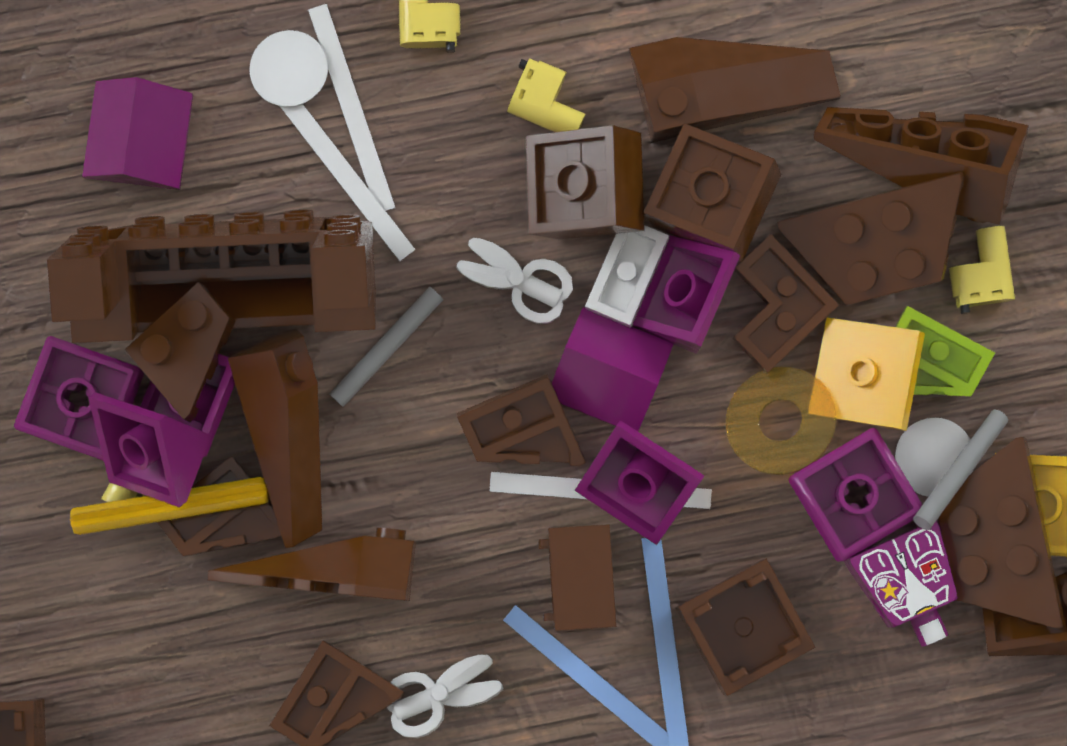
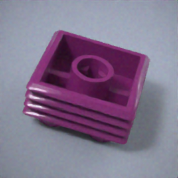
(64, 370)
(887, 505)

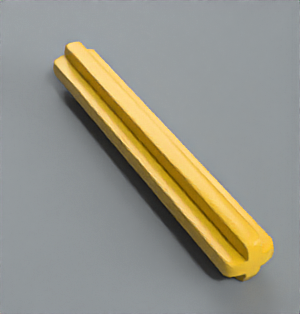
(149, 510)

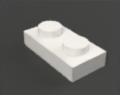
(627, 275)

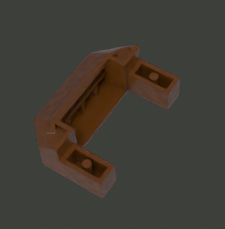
(117, 289)

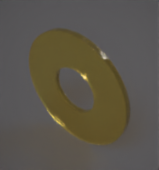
(787, 455)

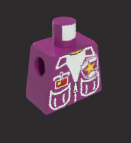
(908, 581)

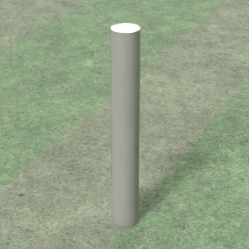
(386, 346)
(960, 469)

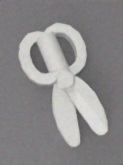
(508, 274)
(449, 690)

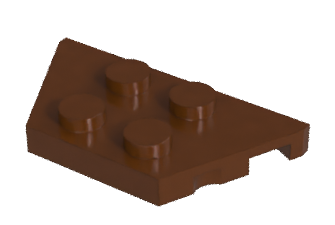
(880, 240)
(1000, 540)

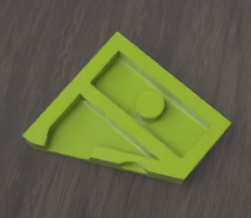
(948, 360)

